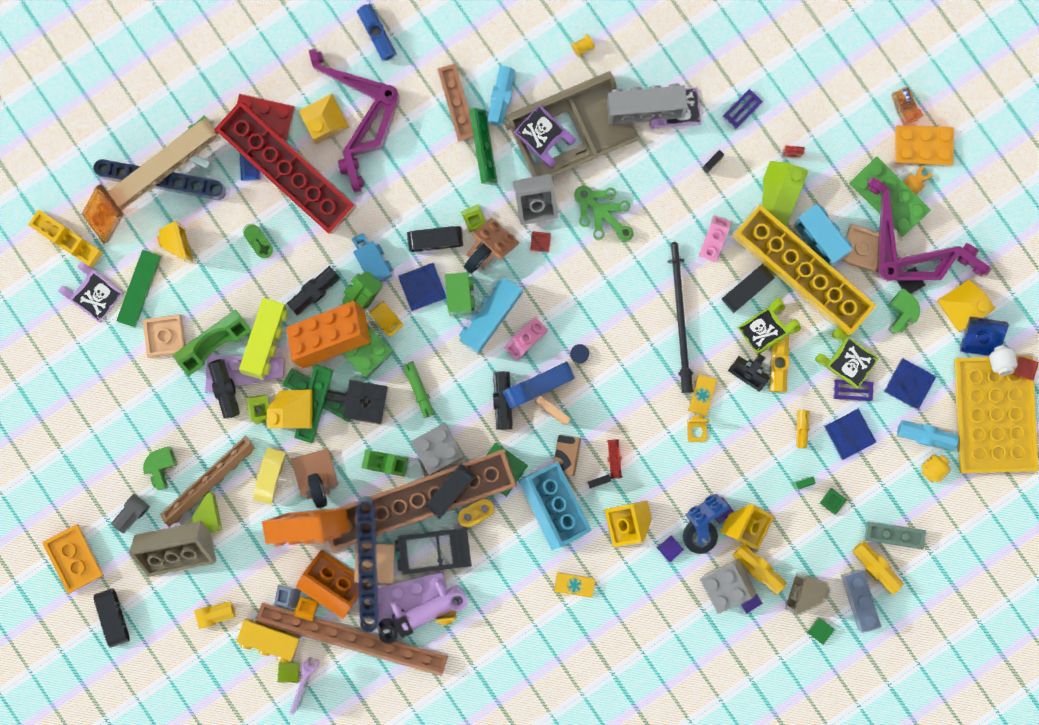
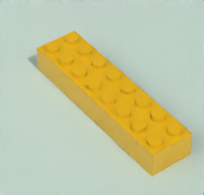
(803, 270)

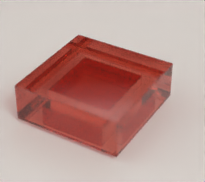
(793, 151)
(540, 241)
(1026, 368)

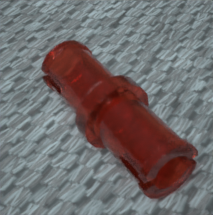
(614, 459)

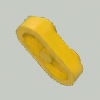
(476, 513)

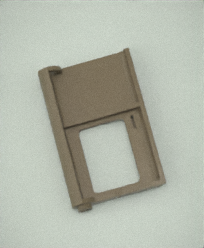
(589, 114)

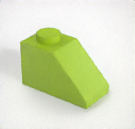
(208, 513)

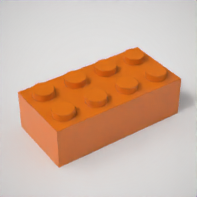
(328, 334)
(305, 527)

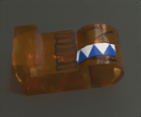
(906, 106)

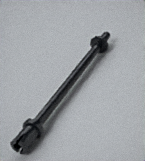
(685, 372)

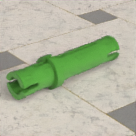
(422, 397)

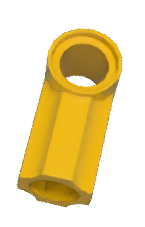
(210, 615)

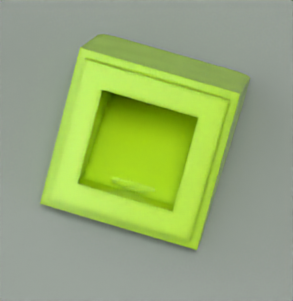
(473, 217)
(288, 672)

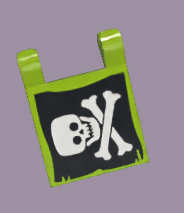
(766, 328)
(850, 361)

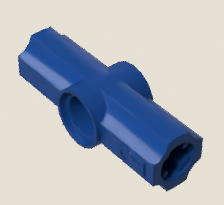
(381, 42)

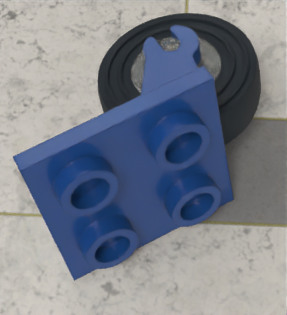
(700, 534)

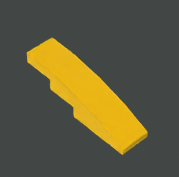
(65, 238)

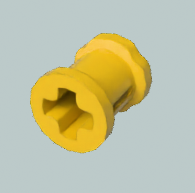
(582, 45)

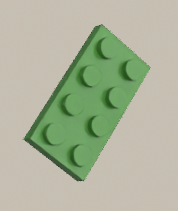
(905, 204)

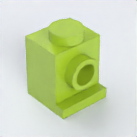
(262, 402)

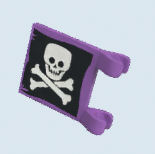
(541, 132)

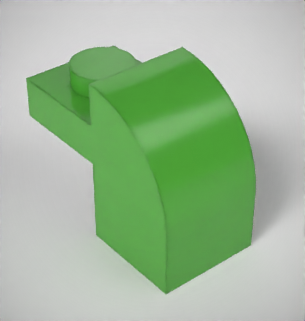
(907, 308)
(156, 462)
(384, 463)

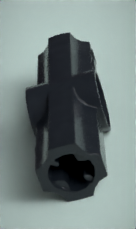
(313, 290)
(223, 388)
(502, 410)

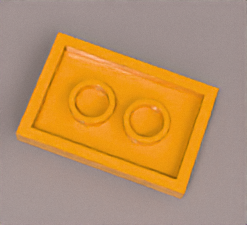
(924, 145)
(72, 558)

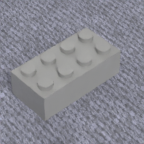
(646, 104)

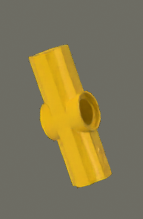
(778, 376)
(877, 567)
(760, 569)

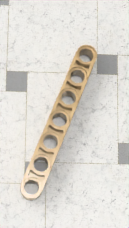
(163, 163)

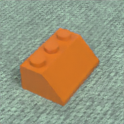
(330, 584)

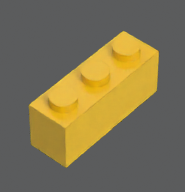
(268, 640)

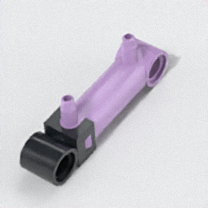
(407, 621)

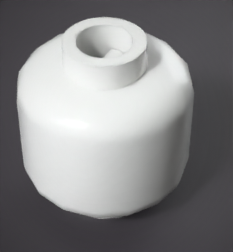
(1003, 360)

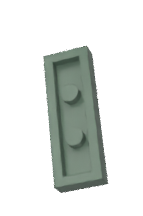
(895, 535)

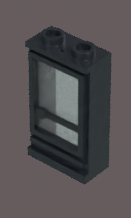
(433, 551)

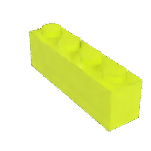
(263, 339)

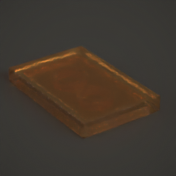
(102, 213)

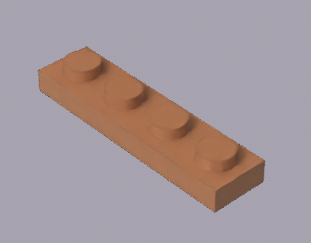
(456, 101)

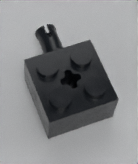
(351, 400)

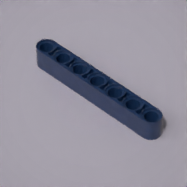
(169, 182)
(365, 573)

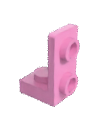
(715, 238)
(525, 338)

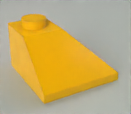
(323, 118)
(174, 240)
(965, 302)
(290, 410)
(628, 523)
(748, 525)

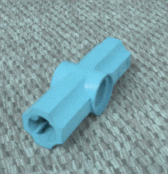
(501, 96)
(927, 435)

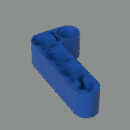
(538, 385)

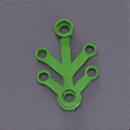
(601, 211)

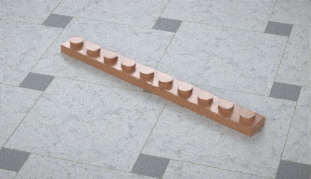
(352, 639)

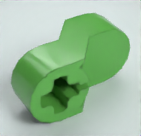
(263, 247)

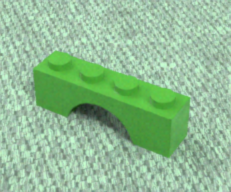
(195, 353)

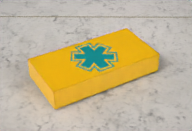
(702, 395)
(574, 585)

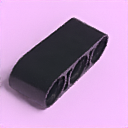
(435, 238)
(748, 288)
(450, 490)
(111, 617)

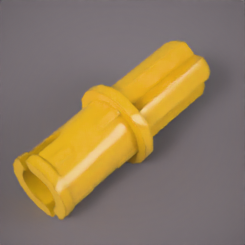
(802, 428)

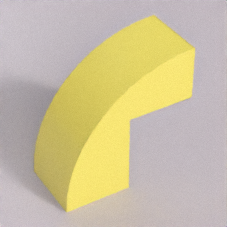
(268, 476)

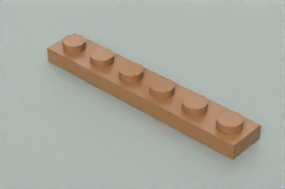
(208, 480)

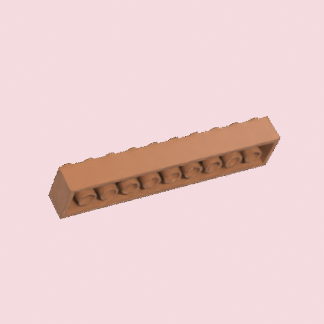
(407, 502)

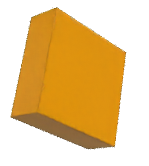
(306, 609)

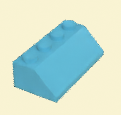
(491, 315)
(554, 506)

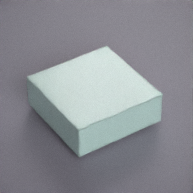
(205, 164)
(414, 471)

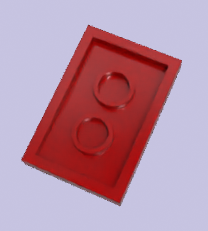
(275, 114)

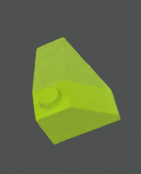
(782, 188)

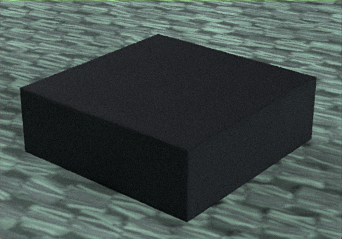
(713, 161)
(911, 285)
(599, 481)

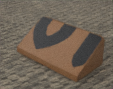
(567, 453)

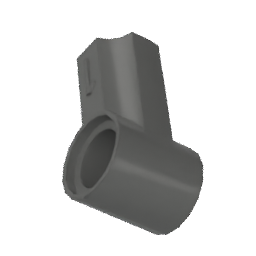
(133, 509)

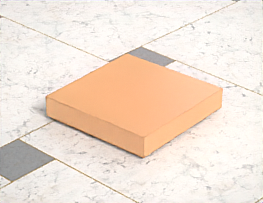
(864, 248)
(163, 335)
(552, 410)
(385, 563)

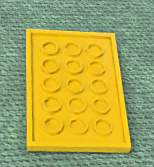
(994, 419)

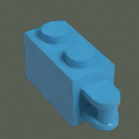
(371, 260)

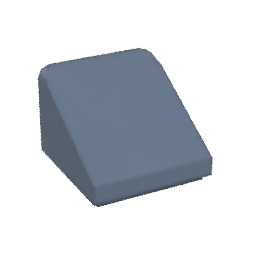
(287, 596)

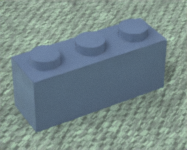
(861, 600)

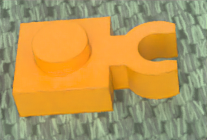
(915, 182)

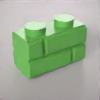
(363, 289)

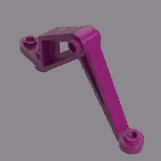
(379, 93)
(888, 255)

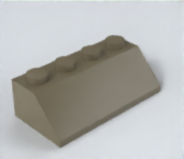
(173, 549)

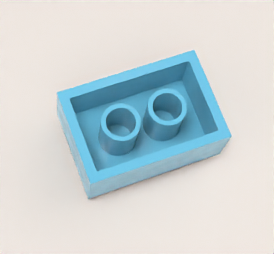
(823, 235)

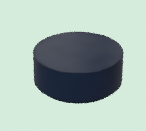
(579, 353)

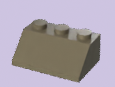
(806, 594)

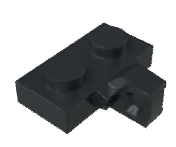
(750, 371)

